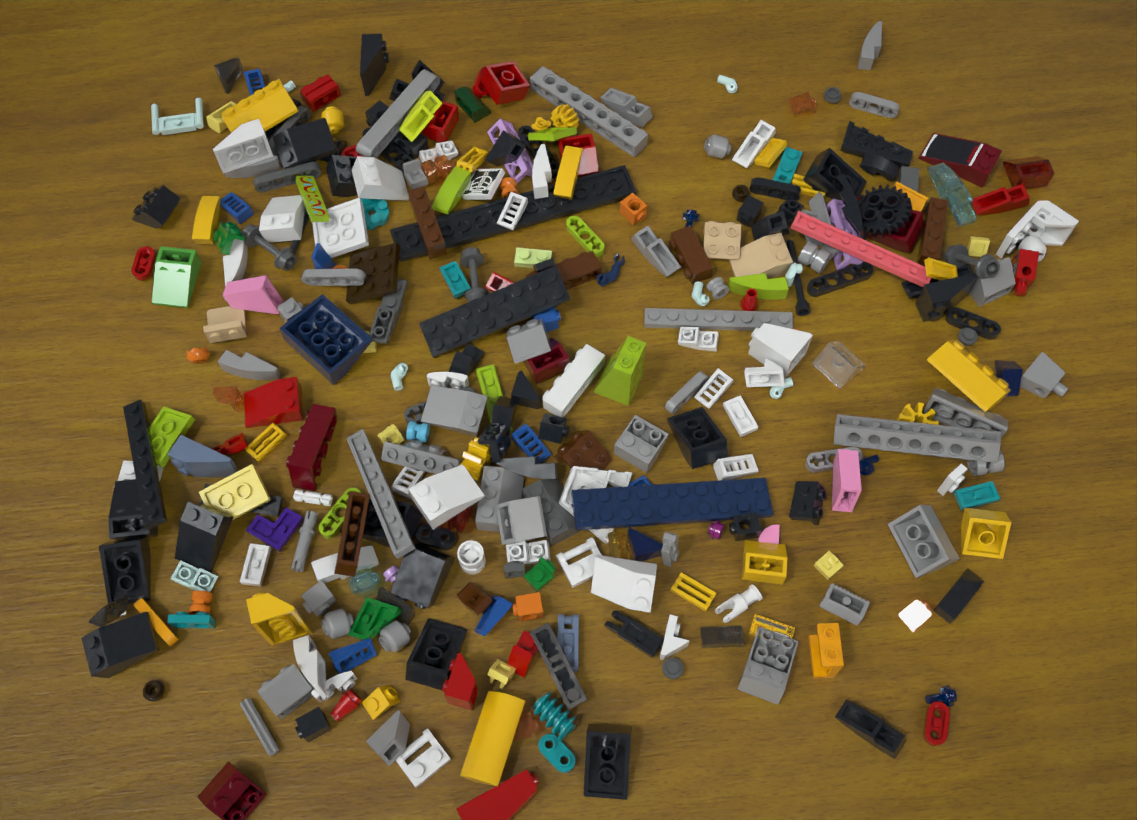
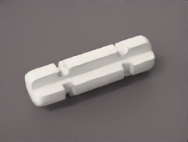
(313, 497)

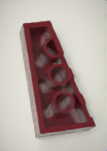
(311, 447)

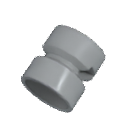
(814, 256)
(981, 468)

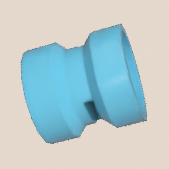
(418, 431)

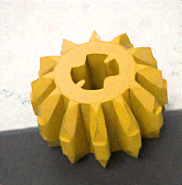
(565, 116)

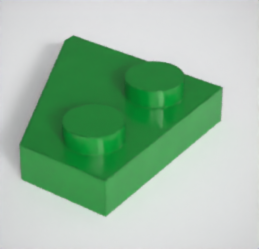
(372, 619)

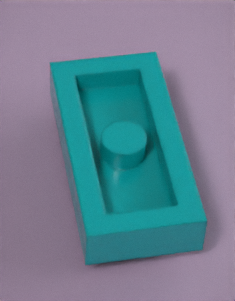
(455, 279)
(976, 495)
(184, 620)

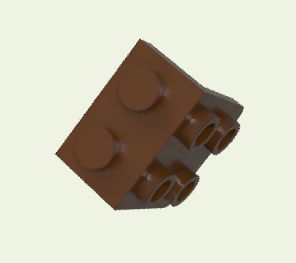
(583, 451)

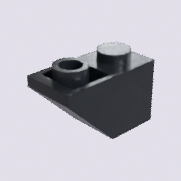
(505, 150)
(770, 225)

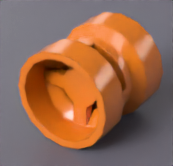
(507, 186)
(200, 602)

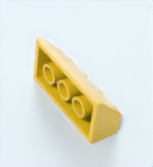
(268, 105)
(969, 375)
(276, 619)

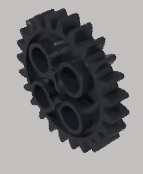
(884, 205)

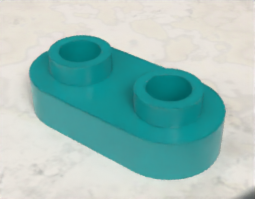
(555, 753)

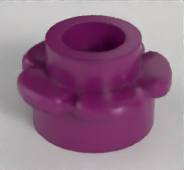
(715, 529)

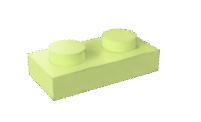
(528, 257)

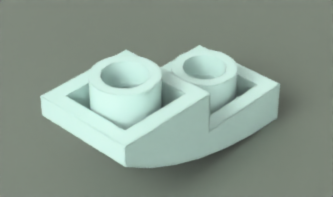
(193, 577)

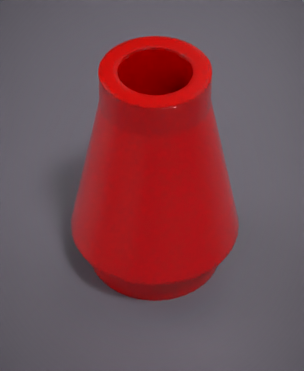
(749, 301)
(347, 703)

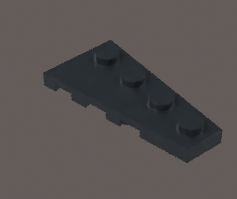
(860, 141)

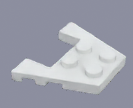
(589, 479)

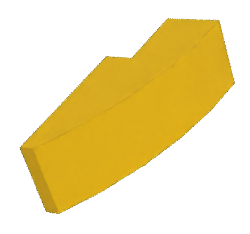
(568, 172)
(206, 220)

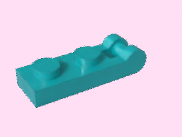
(787, 165)

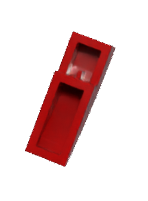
(1001, 200)

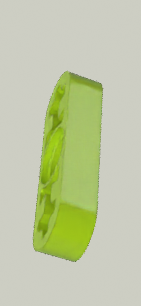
(581, 229)
(327, 521)

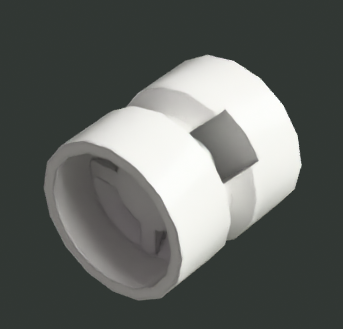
(471, 557)

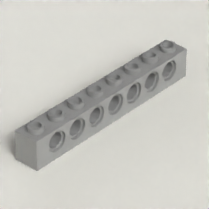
(590, 112)
(917, 438)

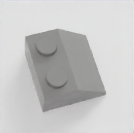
(528, 340)

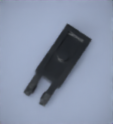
(635, 634)

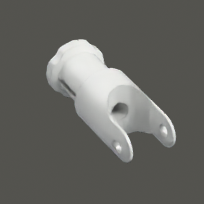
(739, 603)

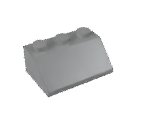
(498, 486)
(923, 541)

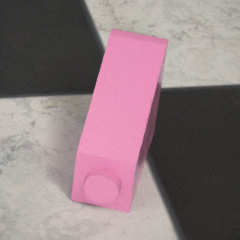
(253, 295)
(846, 480)

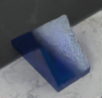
(1011, 373)
(642, 546)

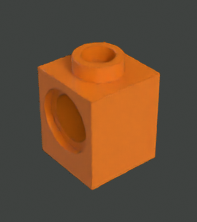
(633, 209)
(528, 607)

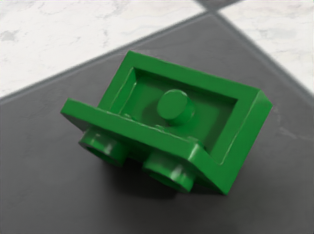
(225, 235)

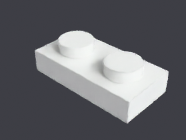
(740, 416)
(953, 480)
(255, 565)

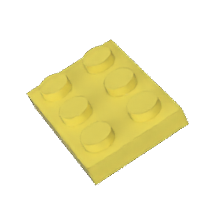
(237, 493)

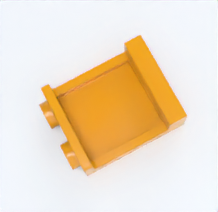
(826, 651)

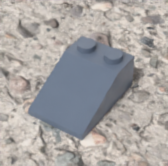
(200, 460)

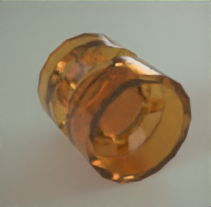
(436, 169)

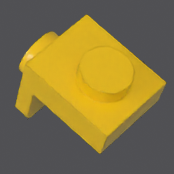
(381, 700)

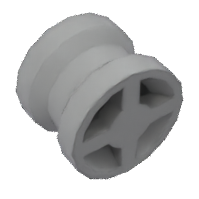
(717, 288)

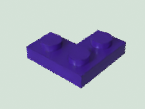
(276, 533)

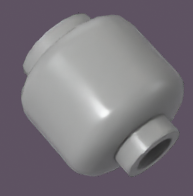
(717, 146)
(337, 623)
(394, 636)

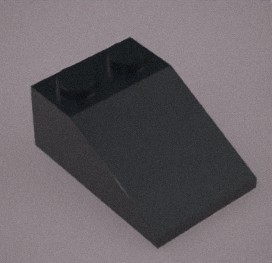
(372, 60)
(304, 143)
(824, 173)
(941, 296)
(698, 437)
(374, 531)
(201, 535)
(126, 569)
(119, 645)
(434, 652)
(607, 761)

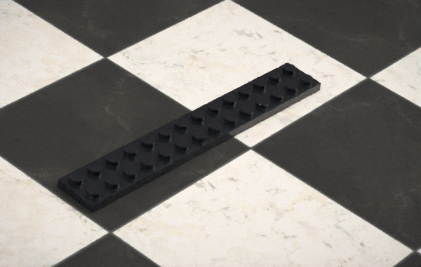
(481, 220)

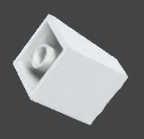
(779, 345)

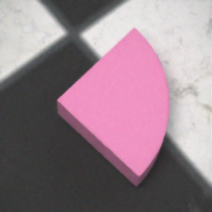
(770, 534)

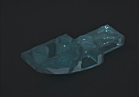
(952, 189)

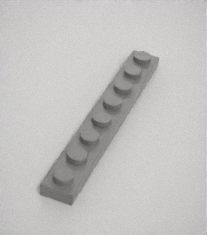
(714, 319)
(380, 494)

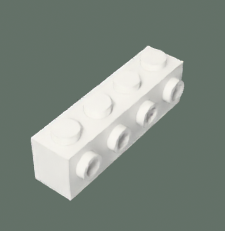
(573, 381)

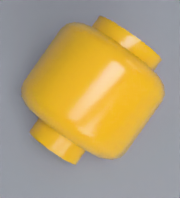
(334, 119)

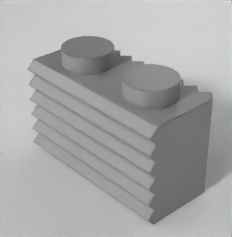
(844, 604)

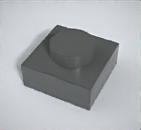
(514, 569)

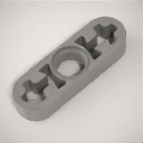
(890, 108)
(686, 392)
(818, 456)

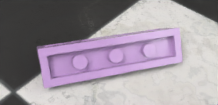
(524, 161)
(840, 222)

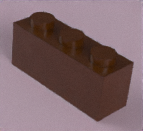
(690, 255)

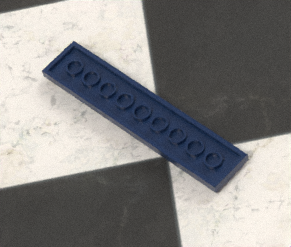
(669, 503)

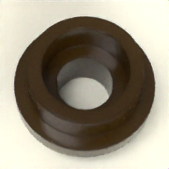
(740, 189)
(150, 686)

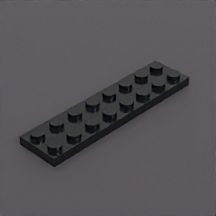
(494, 311)

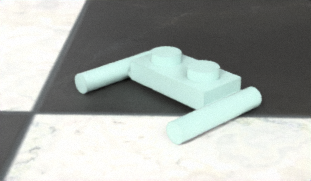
(177, 123)

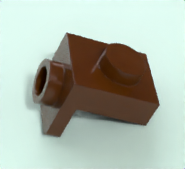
(474, 599)

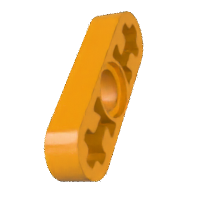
(157, 623)

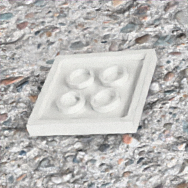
(345, 229)

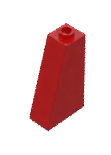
(501, 801)

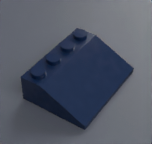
(326, 338)

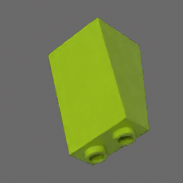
(623, 372)

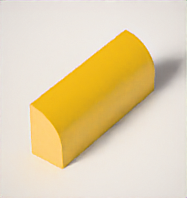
(492, 738)

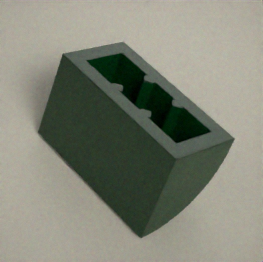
(471, 104)

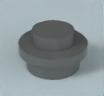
(832, 95)
(967, 336)
(672, 668)

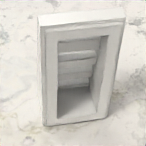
(513, 197)
(717, 374)
(723, 469)
(401, 490)

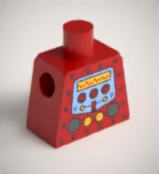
(1024, 270)

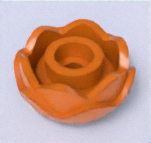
(198, 355)

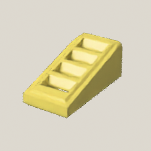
(215, 119)

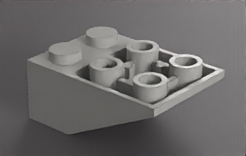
(768, 666)

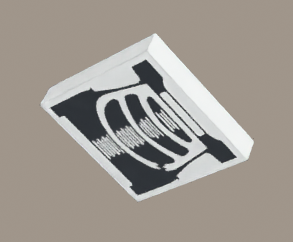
(483, 184)

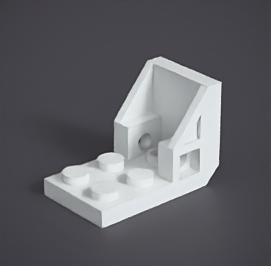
(1047, 221)

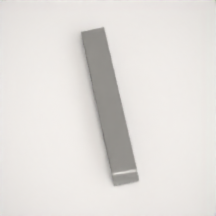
(389, 123)

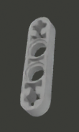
(333, 277)

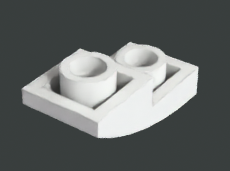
(443, 148)
(696, 339)
(445, 379)
(528, 552)
(342, 682)

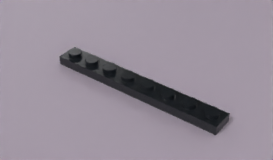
(144, 465)

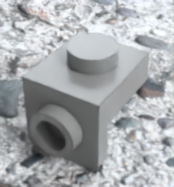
(414, 174)

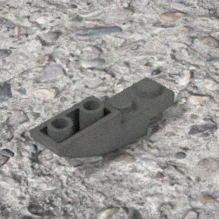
(388, 314)

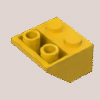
(764, 562)

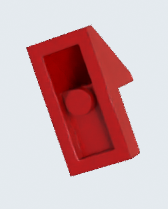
(523, 654)

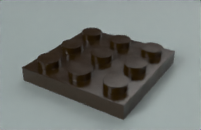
(381, 273)

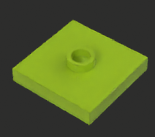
(552, 133)

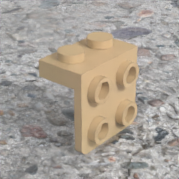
(722, 240)
(225, 324)

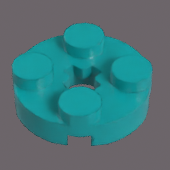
(381, 212)

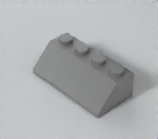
(959, 413)

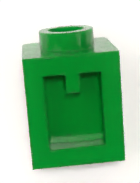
(540, 574)

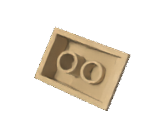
(763, 256)

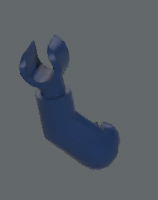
(612, 275)

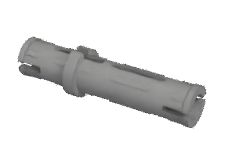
(306, 533)

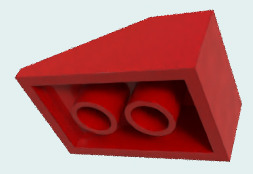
(274, 403)

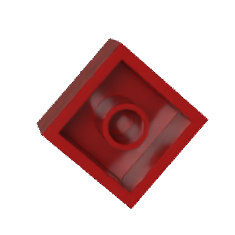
(504, 82)

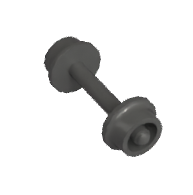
(284, 259)
(471, 259)
(985, 266)

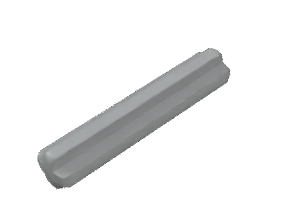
(259, 727)

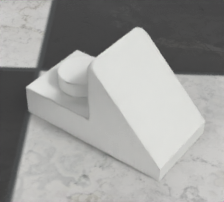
(765, 376)
(672, 644)

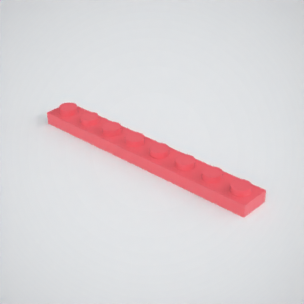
(860, 249)

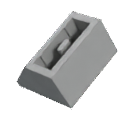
(993, 288)
(640, 443)
(521, 520)
(286, 691)

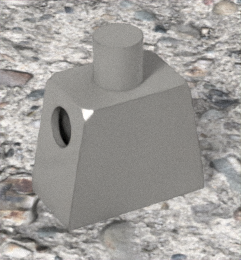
(1043, 377)

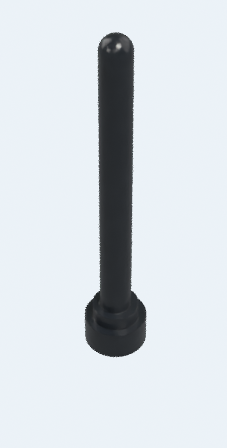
(802, 307)

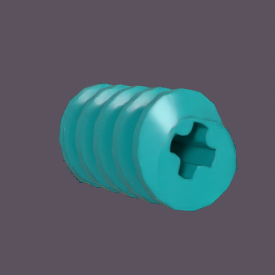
(554, 716)

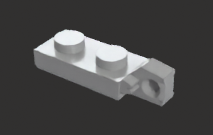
(669, 549)

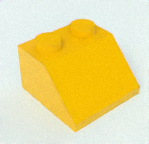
(984, 533)

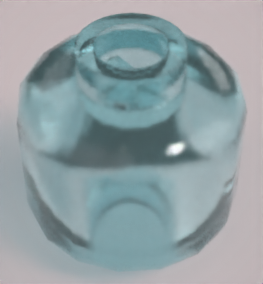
(364, 582)

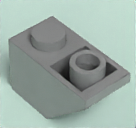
(391, 738)

